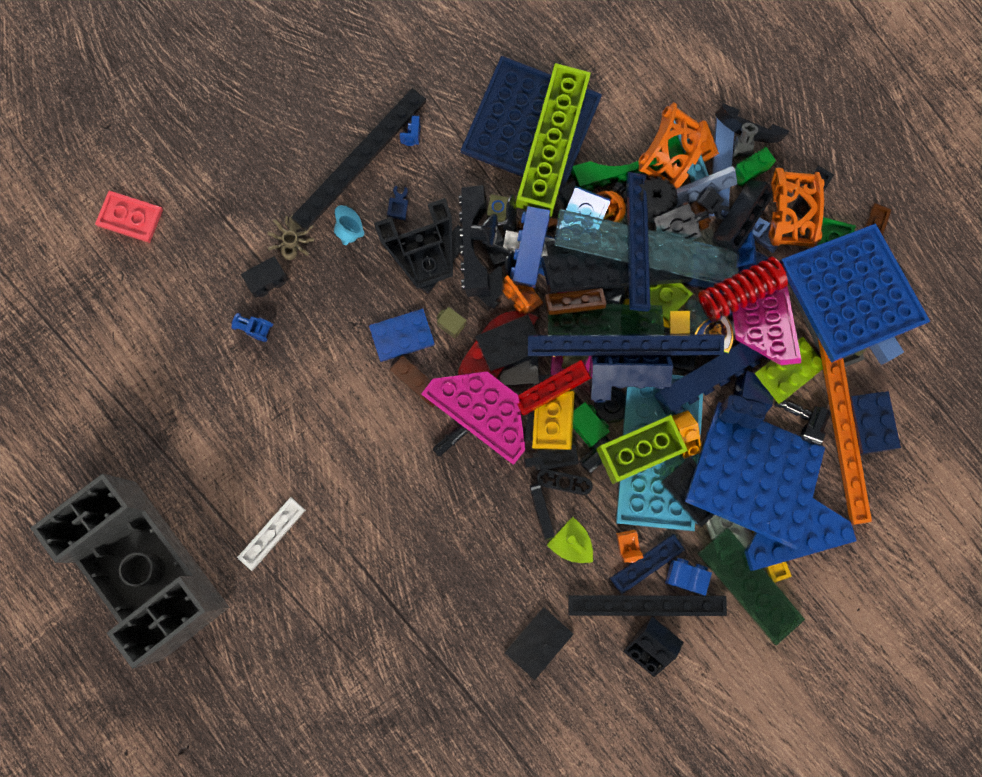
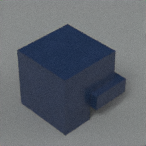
(752, 389)

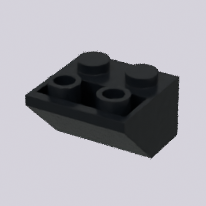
(653, 647)

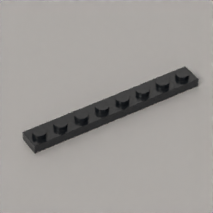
(646, 605)

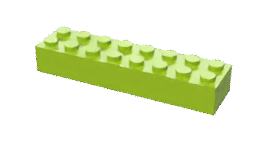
(553, 138)

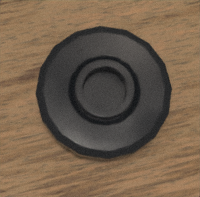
(612, 410)

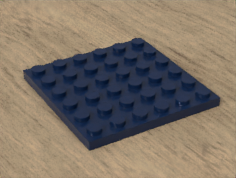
(510, 116)

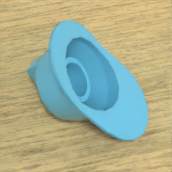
(348, 224)

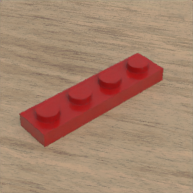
(553, 387)

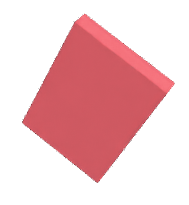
(129, 216)

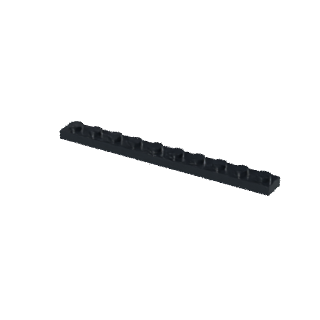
(358, 159)

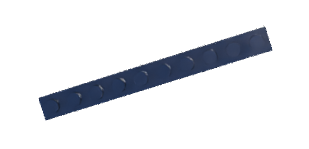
(625, 345)

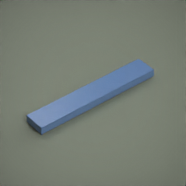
(724, 142)

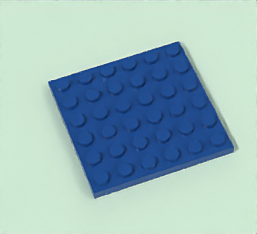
(853, 292)
(757, 478)

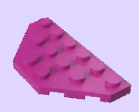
(769, 328)
(483, 408)

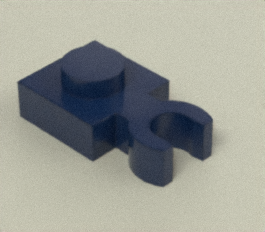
(398, 206)

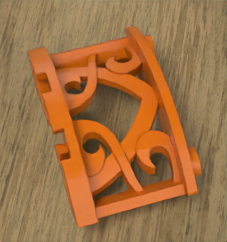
(688, 129)
(791, 182)

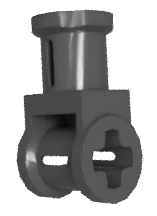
(744, 143)

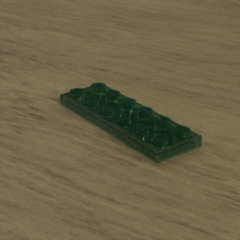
(612, 320)
(751, 589)

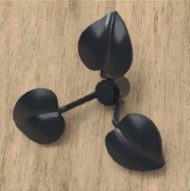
(488, 232)

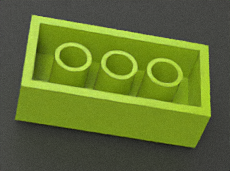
(641, 449)

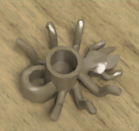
(290, 239)

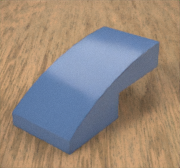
(760, 234)

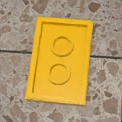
(554, 423)

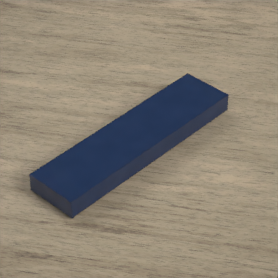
(651, 561)

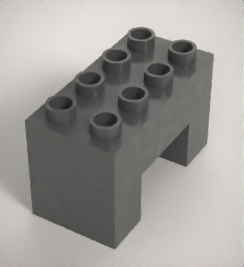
(133, 567)

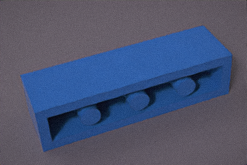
(531, 246)

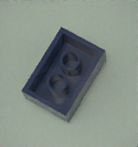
(875, 423)

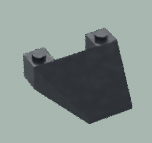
(424, 252)

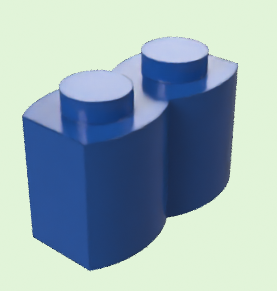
(687, 577)

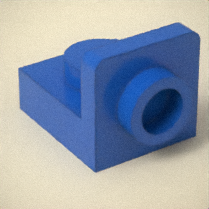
(413, 135)

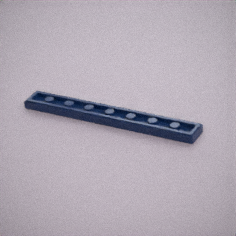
(637, 244)

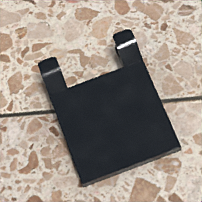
(522, 372)

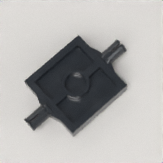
(680, 222)

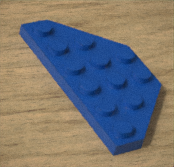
(822, 532)

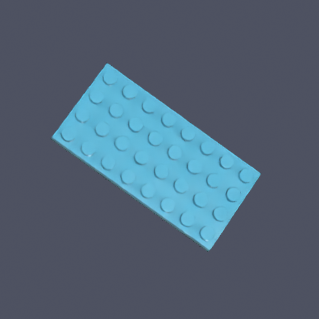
(641, 496)

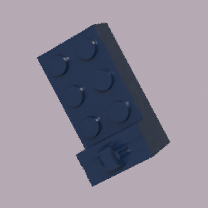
(628, 371)

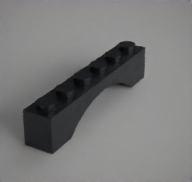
(474, 206)

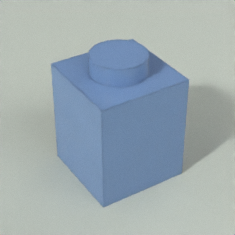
(887, 350)

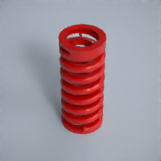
(749, 290)

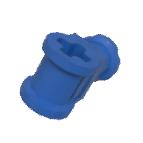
(253, 327)

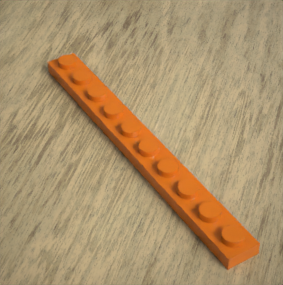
(846, 439)

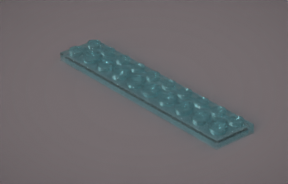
(665, 251)

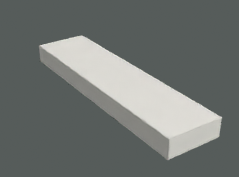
(271, 534)

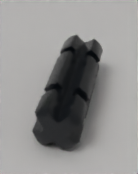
(795, 409)

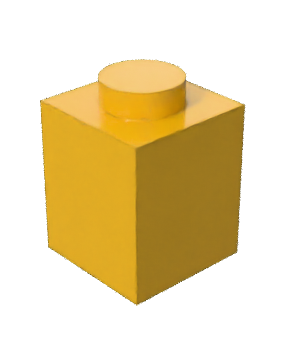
(679, 322)

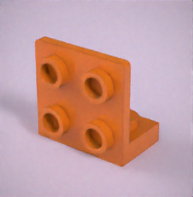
(524, 297)

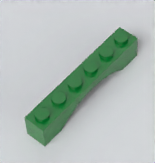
(593, 175)

